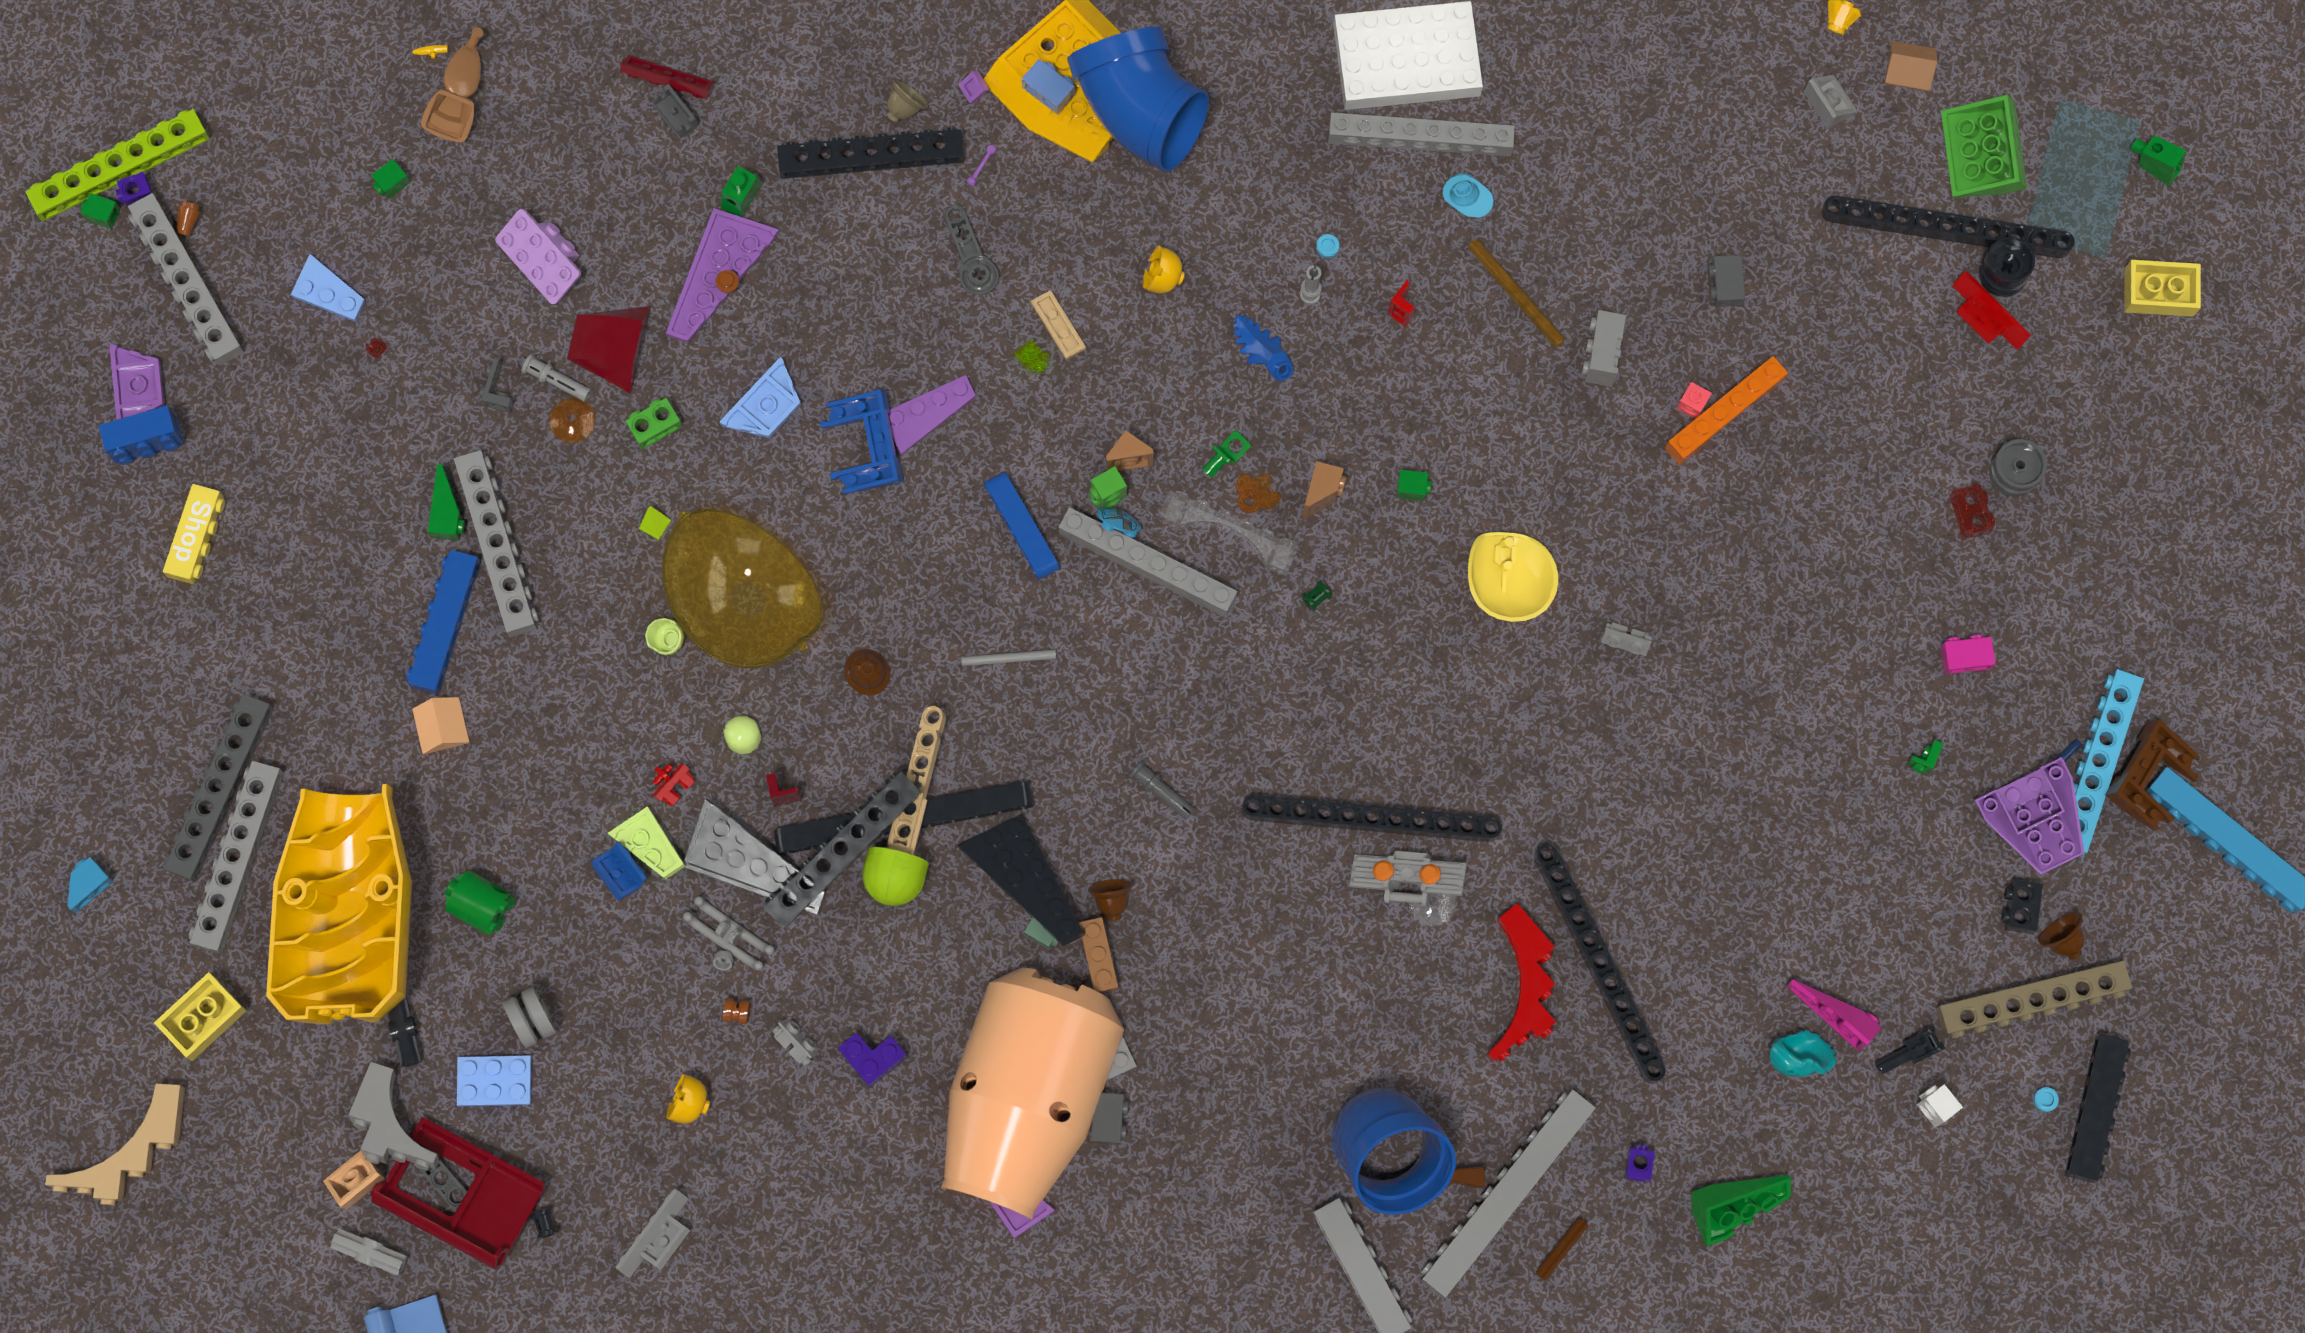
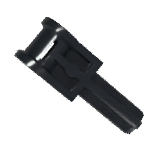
(1914, 1050)

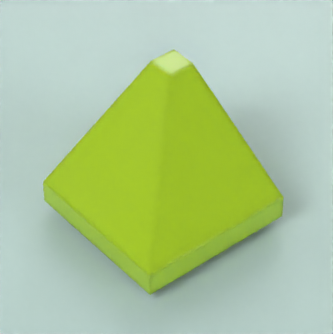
(654, 523)

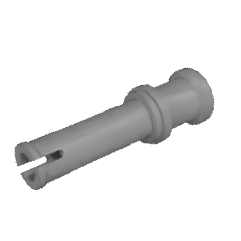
(1311, 286)
(546, 373)

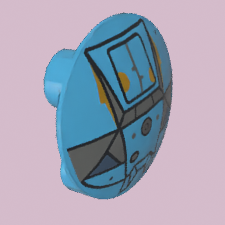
(1119, 520)

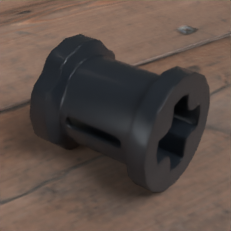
(544, 1224)

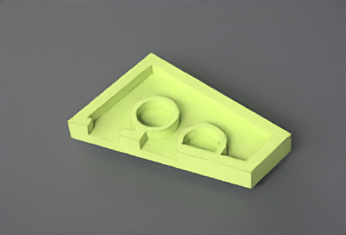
(649, 843)

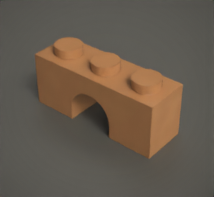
(1098, 956)

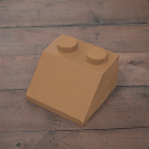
(1324, 488)

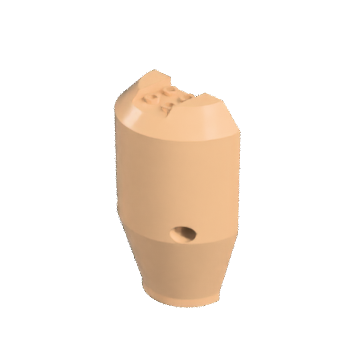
(1032, 1059)

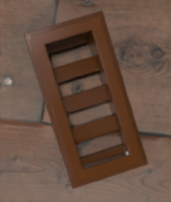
(1469, 1177)

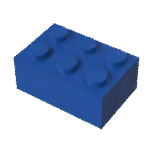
(141, 435)

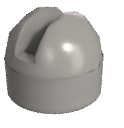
(723, 965)

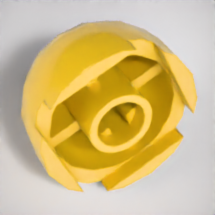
(1164, 271)
(688, 1100)

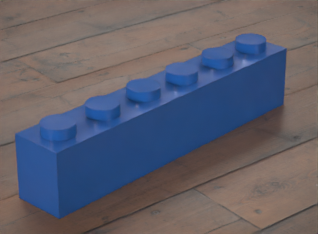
(443, 622)

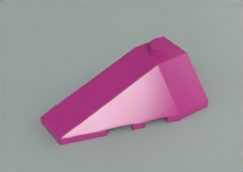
(1845, 1019)

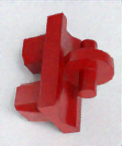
(665, 790)

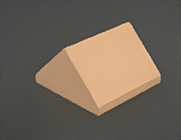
(440, 724)
(353, 1180)

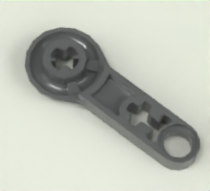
(971, 257)

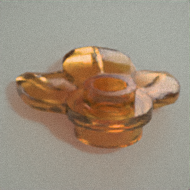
(1257, 490)

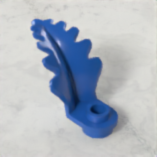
(1261, 348)

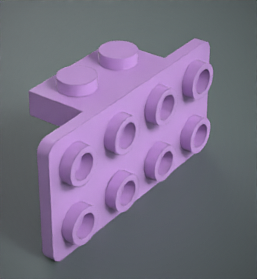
(540, 254)

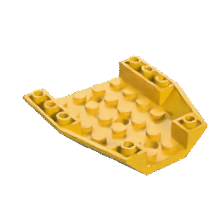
(1069, 28)

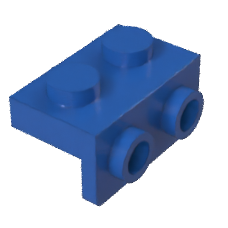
(619, 871)

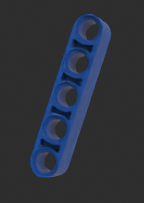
(1022, 525)

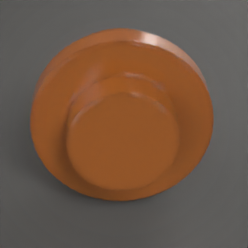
(727, 281)

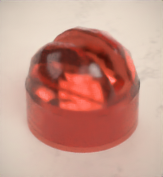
(374, 345)

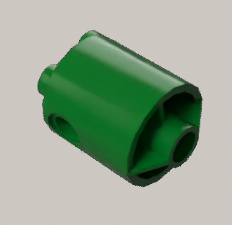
(478, 902)

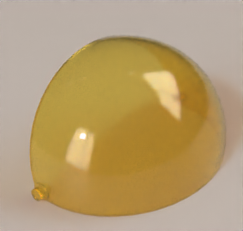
(738, 589)

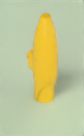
(431, 50)

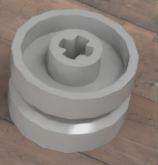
(531, 1016)

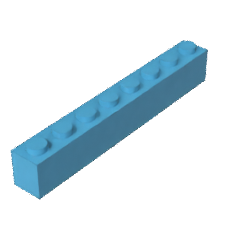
(2230, 840)

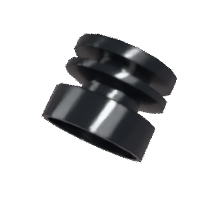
(2016, 262)

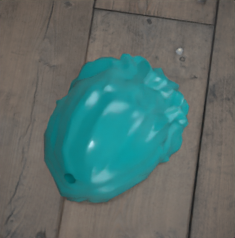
(1802, 1054)

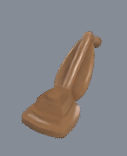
(449, 109)

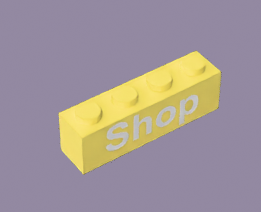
(193, 534)

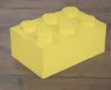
(2162, 288)
(200, 1016)

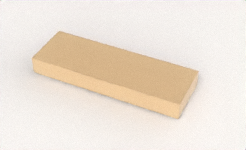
(1058, 325)

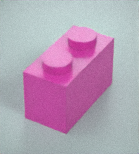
(1968, 654)

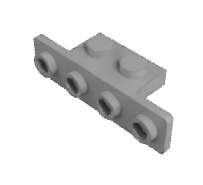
(658, 1238)

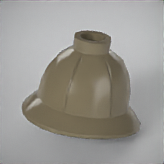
(904, 102)

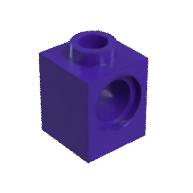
(135, 181)
(1634, 1173)

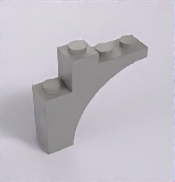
(385, 1137)

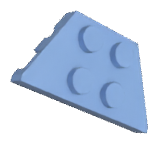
(765, 404)

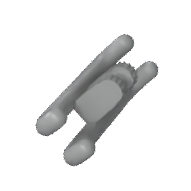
(728, 934)

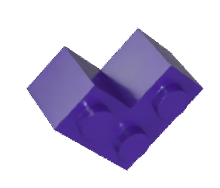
(872, 1064)

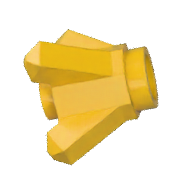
(1841, 15)

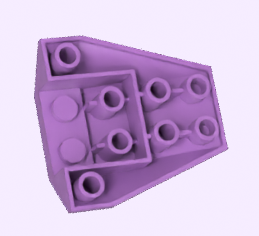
(2038, 816)

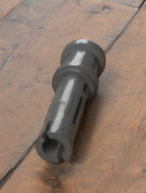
(1153, 783)

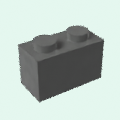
(1726, 281)
(1107, 1119)

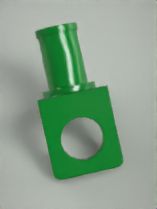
(1225, 455)

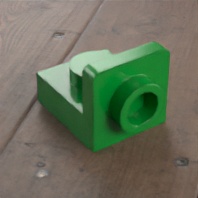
(1930, 755)

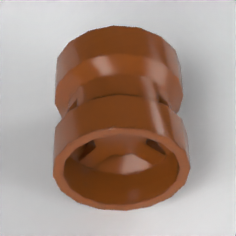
(736, 1011)

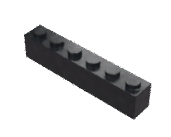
(2097, 1108)

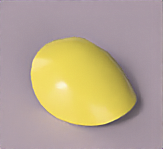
(1511, 576)

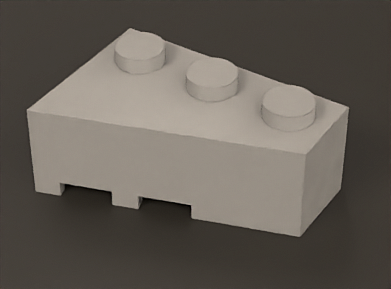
(1604, 348)

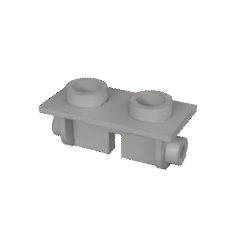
(1636, 642)
(789, 1033)

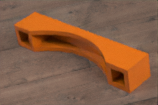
(1726, 409)

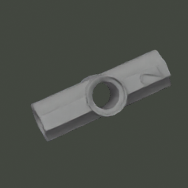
(368, 1252)

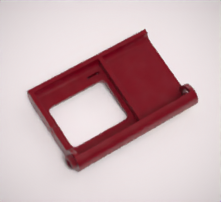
(489, 1212)

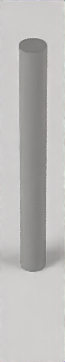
(1008, 657)

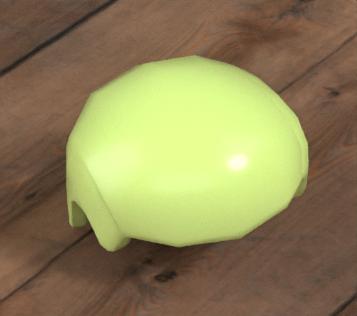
(664, 636)
(742, 734)

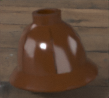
(867, 672)
(1111, 897)
(2064, 936)

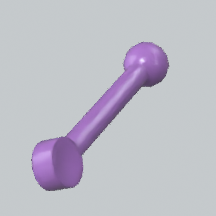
(990, 151)

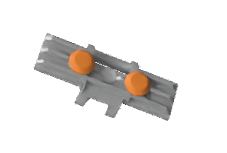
(1408, 867)

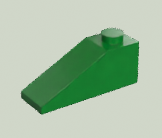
(445, 517)

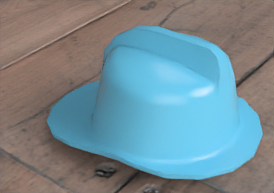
(1468, 195)

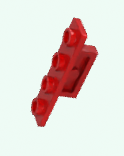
(1987, 315)

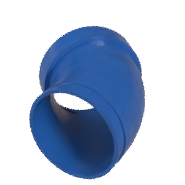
(1141, 96)
(1371, 1119)

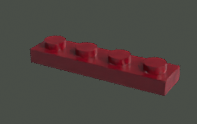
(663, 75)

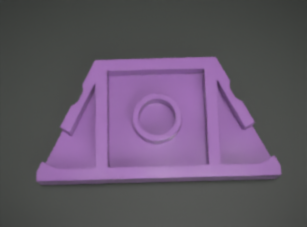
(135, 382)

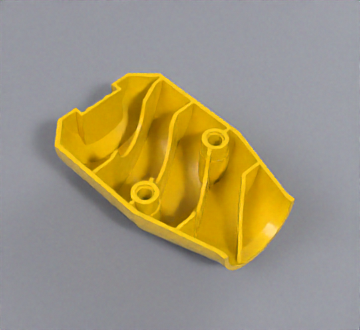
(340, 911)

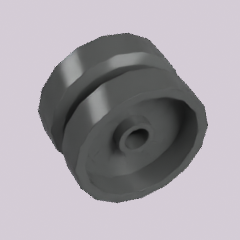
(2027, 458)

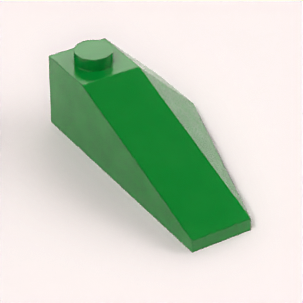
(1727, 1205)

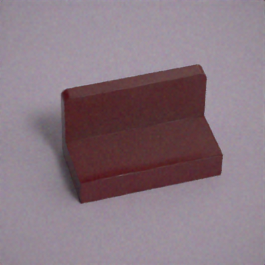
(781, 797)

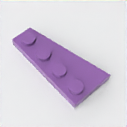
(923, 414)

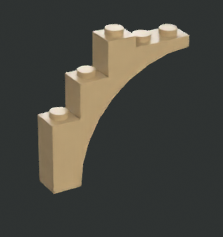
(108, 1178)

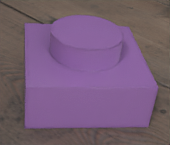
(973, 86)

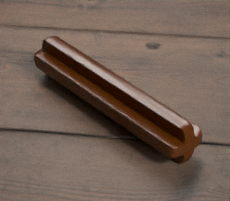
(1561, 1249)

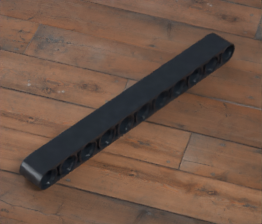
(1937, 231)
(937, 812)
(1382, 814)
(1599, 975)

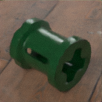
(1323, 593)

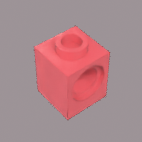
(1694, 400)

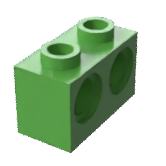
(657, 428)
(1108, 488)

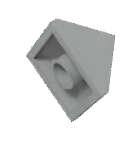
(1829, 100)

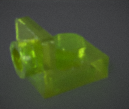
(1032, 358)

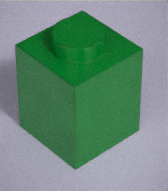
(389, 179)
(100, 211)
(1413, 485)

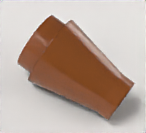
(187, 217)

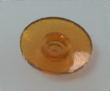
(574, 430)

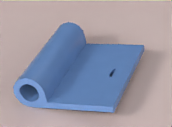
(415, 1317)

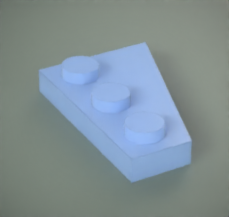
(325, 290)

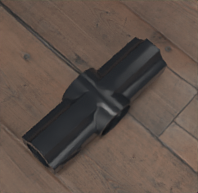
(404, 1035)

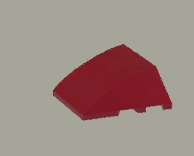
(609, 344)

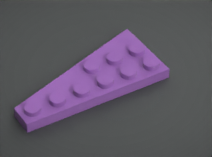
(726, 245)

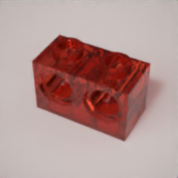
(1965, 513)

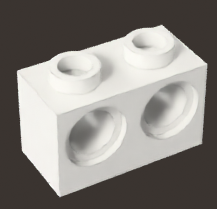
(1938, 1104)

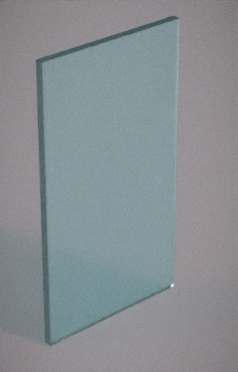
(2084, 175)

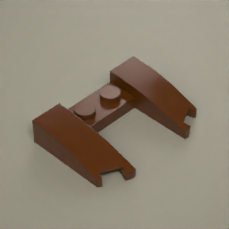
(2128, 791)

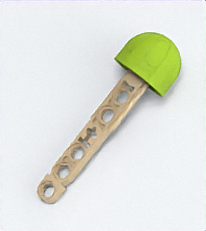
(894, 872)

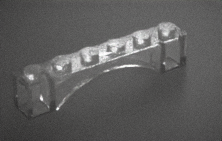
(1185, 513)

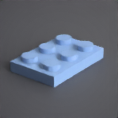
(494, 1081)

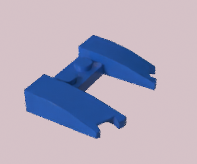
(874, 411)

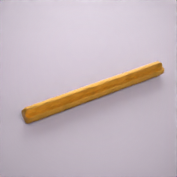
(1516, 292)

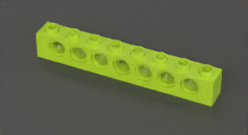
(130, 165)

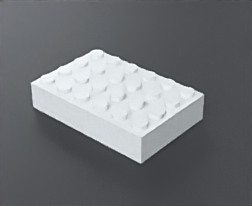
(1407, 55)

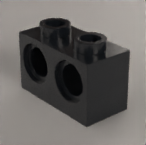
(2029, 909)

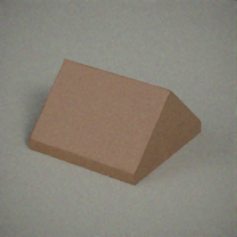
(1910, 66)
(1129, 454)

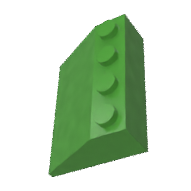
(1984, 148)

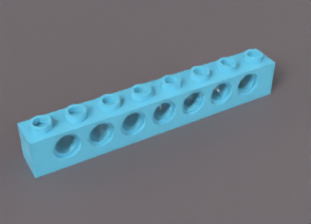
(2129, 687)

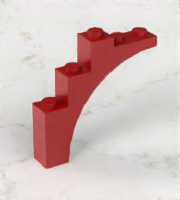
(1529, 948)

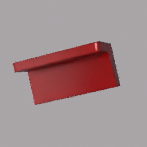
(1401, 309)

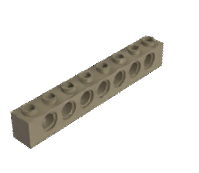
(2114, 974)

